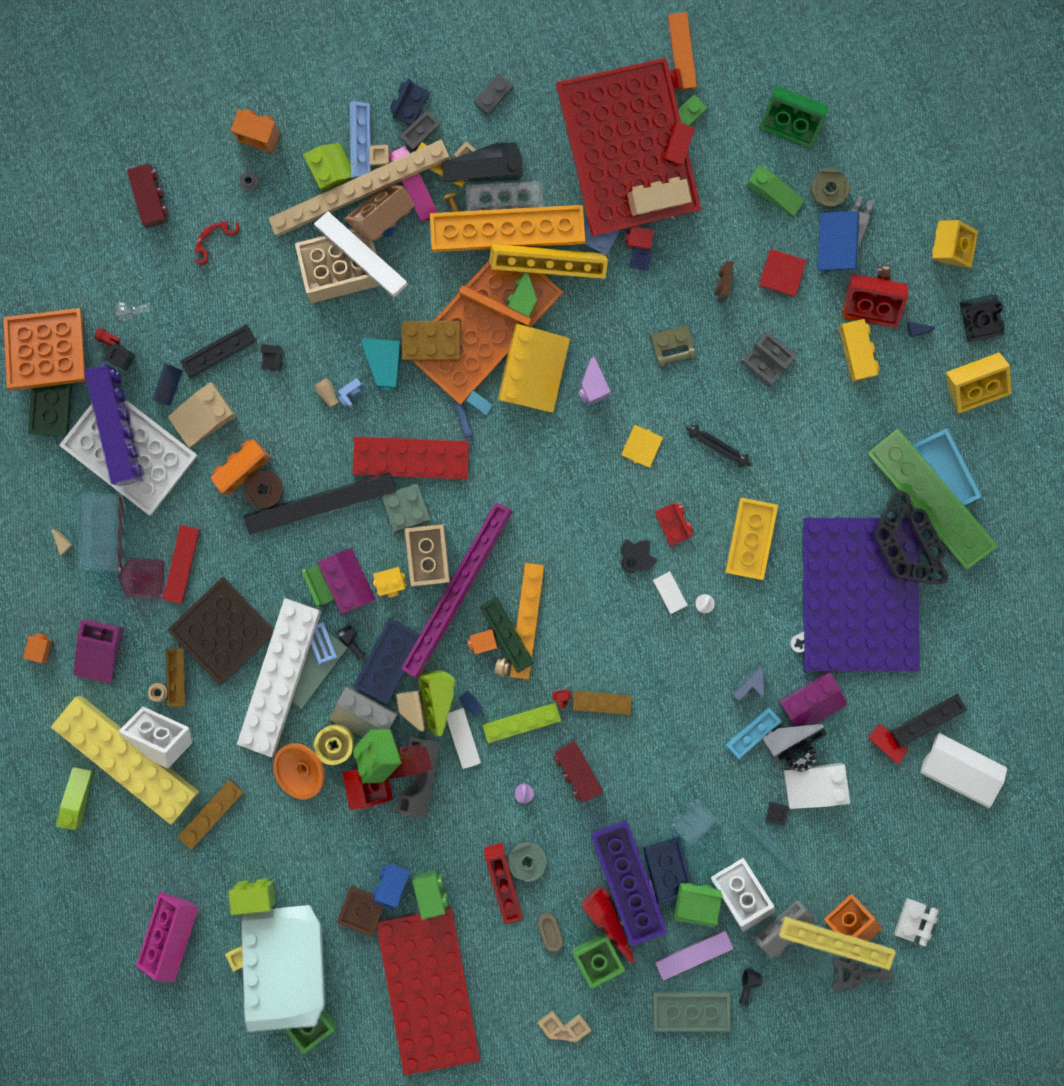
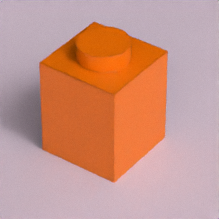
(482, 642)
(38, 648)

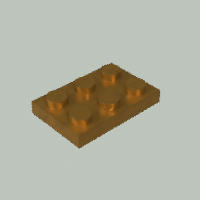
(430, 340)

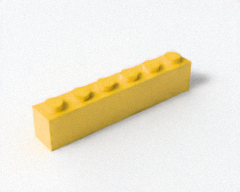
(548, 261)

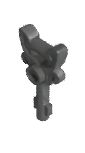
(856, 974)

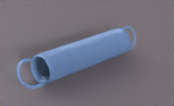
(464, 420)

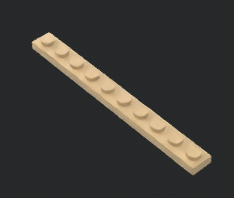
(359, 188)

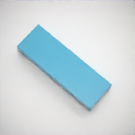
(753, 733)

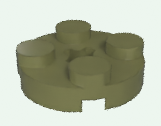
(822, 196)

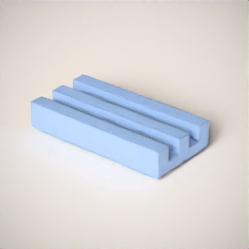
(327, 658)

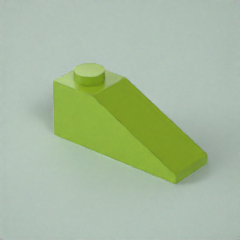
(74, 799)

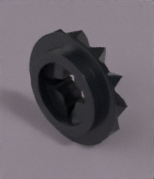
(802, 765)

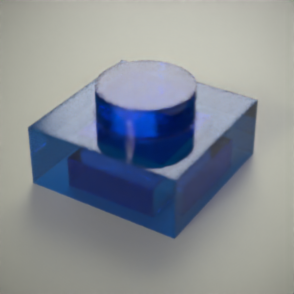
(640, 258)

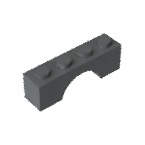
(415, 800)

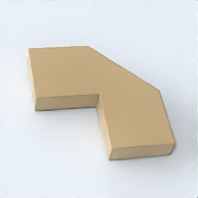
(555, 1029)

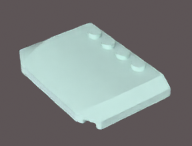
(282, 968)

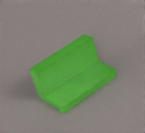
(317, 586)

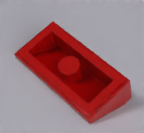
(886, 743)

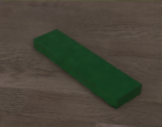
(507, 635)

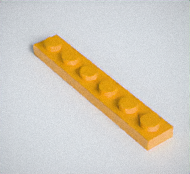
(528, 611)

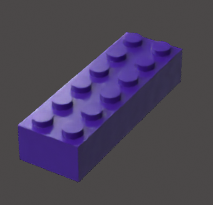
(114, 425)
(628, 882)

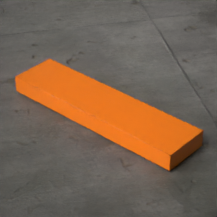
(682, 49)
(494, 306)

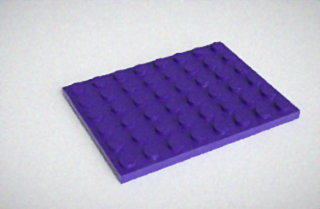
(852, 604)

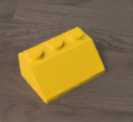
(979, 382)

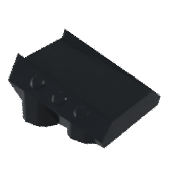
(982, 318)

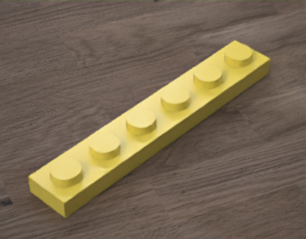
(837, 943)

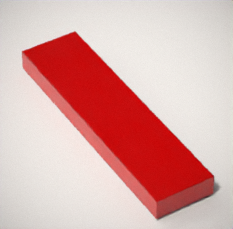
(181, 564)

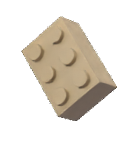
(427, 555)

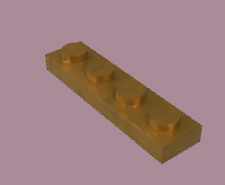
(210, 814)

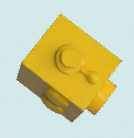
(389, 582)

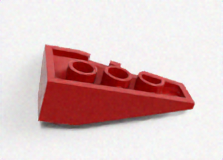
(602, 912)

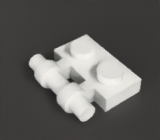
(910, 920)

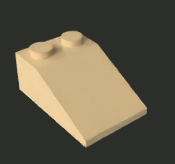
(201, 415)

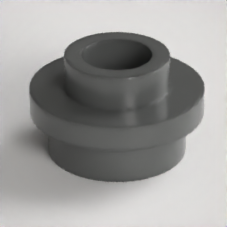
(253, 185)

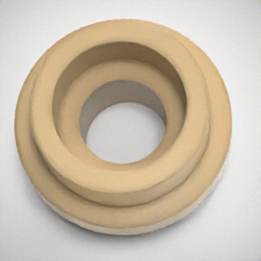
(502, 667)
(151, 692)

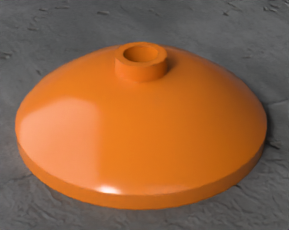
(298, 771)

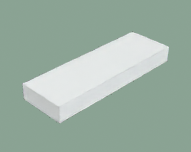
(463, 738)

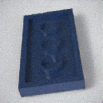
(384, 664)

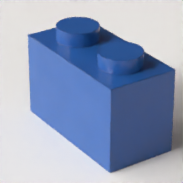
(391, 886)

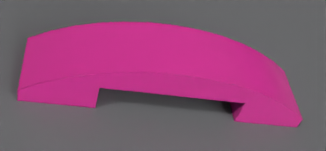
(416, 189)

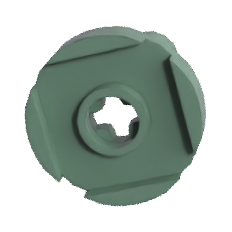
(529, 850)

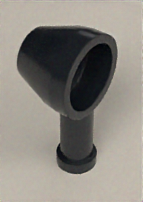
(348, 636)
(749, 980)

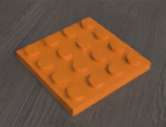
(44, 349)

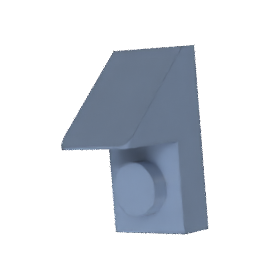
(753, 681)

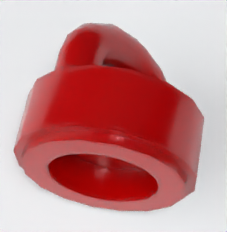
(562, 697)

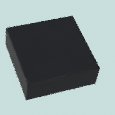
(777, 813)

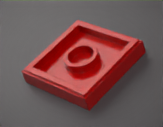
(782, 272)

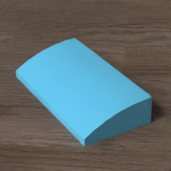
(949, 464)

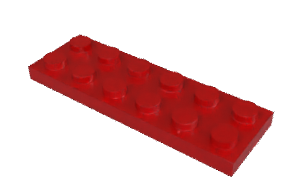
(411, 458)

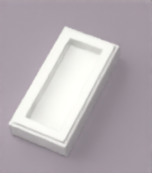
(670, 592)

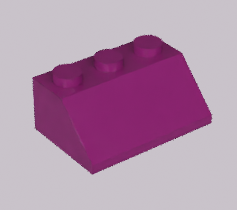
(346, 581)
(813, 701)

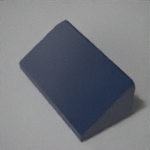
(167, 385)

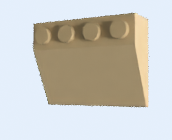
(330, 271)

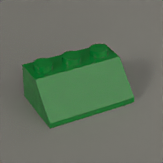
(793, 116)

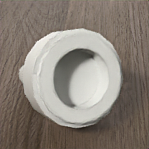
(704, 603)

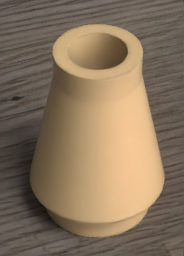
(326, 392)

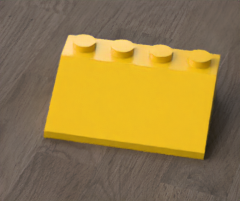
(533, 368)

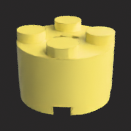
(324, 749)

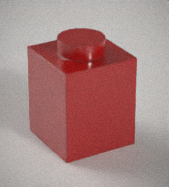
(639, 238)

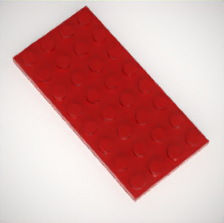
(427, 992)

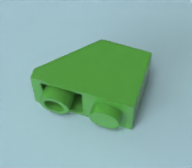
(524, 298)

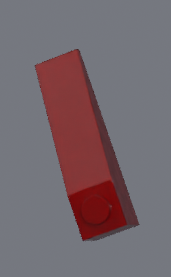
(503, 883)

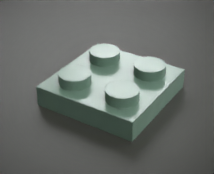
(405, 507)

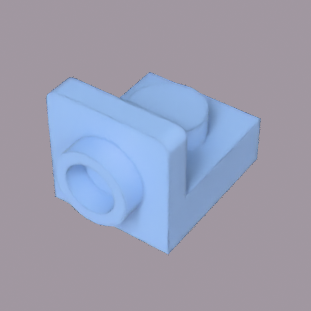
(352, 389)

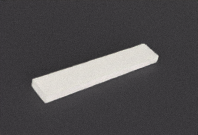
(361, 254)

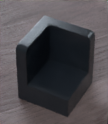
(120, 356)
(271, 357)

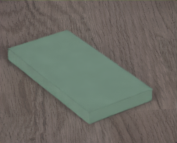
(313, 673)
(691, 1011)

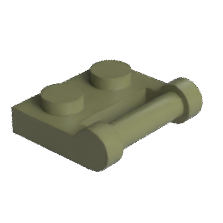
(670, 340)

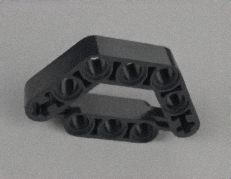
(917, 528)

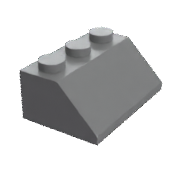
(361, 713)
(769, 937)

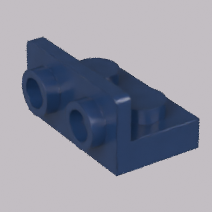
(409, 102)

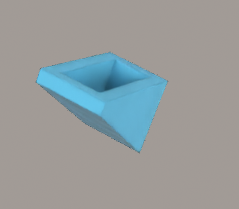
(479, 403)

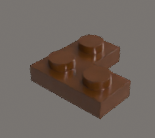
(723, 285)

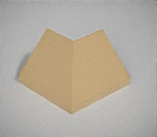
(411, 708)

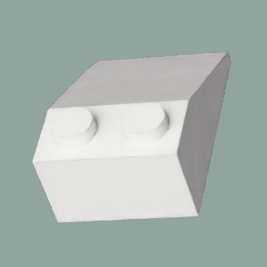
(156, 736)
(817, 786)
(743, 895)

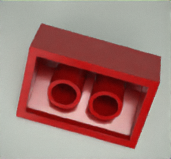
(875, 300)

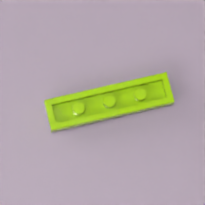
(521, 722)

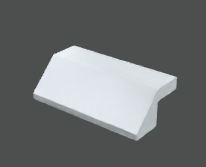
(964, 770)

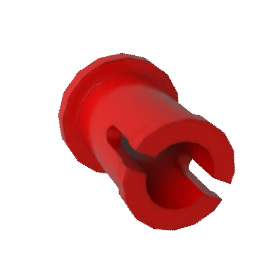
(105, 337)

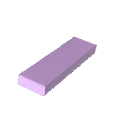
(694, 955)

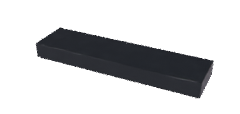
(218, 351)
(928, 720)

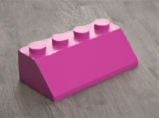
(167, 937)

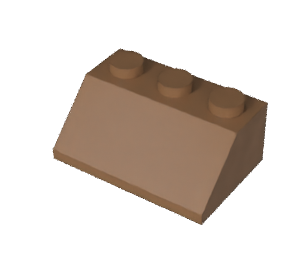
(380, 212)

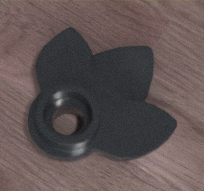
(637, 553)

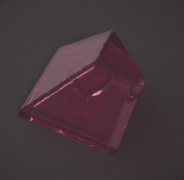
(142, 578)

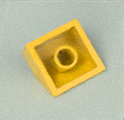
(954, 243)

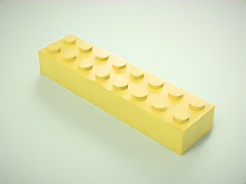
(99, 740)

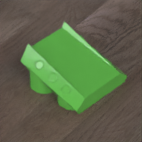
(698, 904)

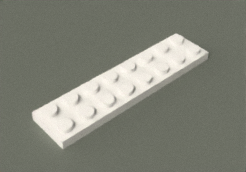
(279, 677)

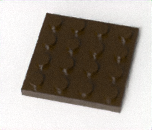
(221, 631)

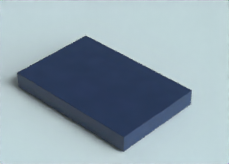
(667, 868)

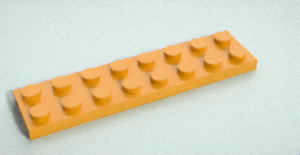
(507, 227)

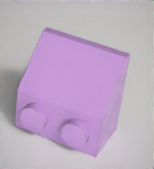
(594, 384)

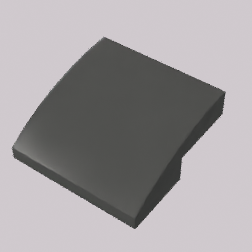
(768, 359)

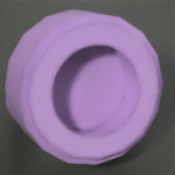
(524, 793)

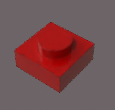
(676, 79)

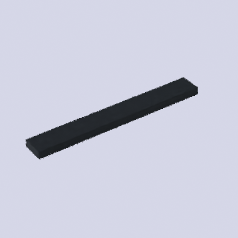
(319, 503)

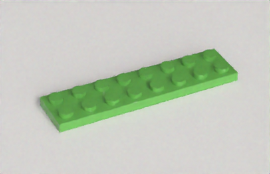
(929, 492)

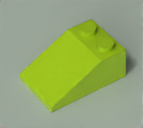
(436, 696)

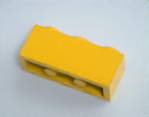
(859, 350)

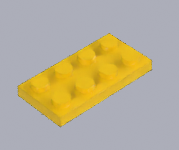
(751, 538)

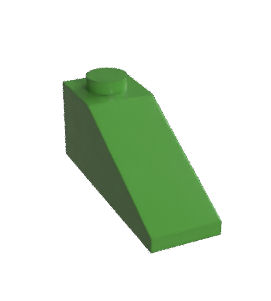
(775, 190)

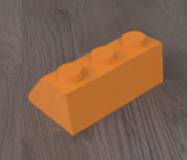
(239, 467)

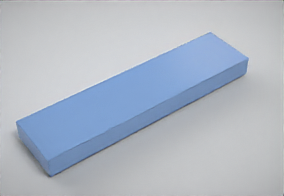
(359, 138)

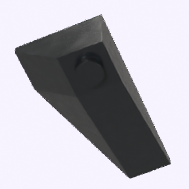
(489, 163)

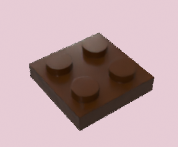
(360, 911)

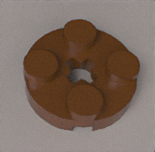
(263, 500)

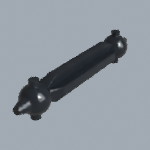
(718, 445)

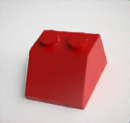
(364, 795)

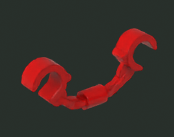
(206, 232)

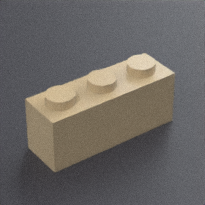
(659, 196)

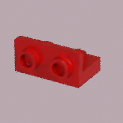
(674, 524)

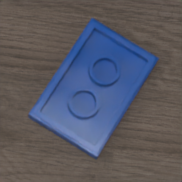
(838, 241)

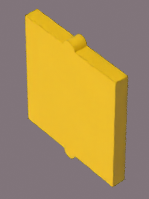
(642, 446)

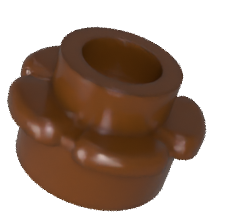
(884, 272)

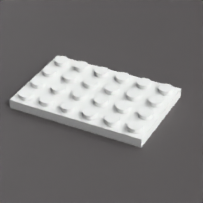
(160, 453)

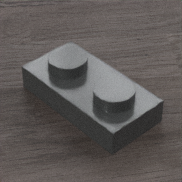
(493, 94)
(420, 130)

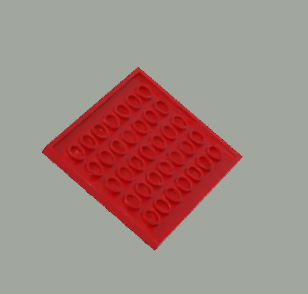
(619, 141)

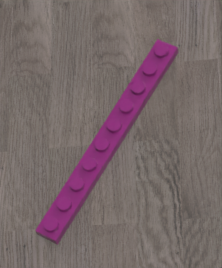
(457, 590)

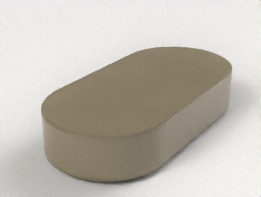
(550, 932)

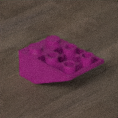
(97, 650)

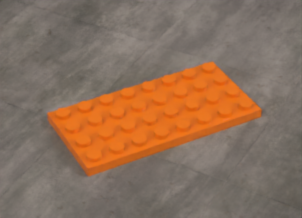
(484, 333)

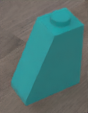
(383, 361)

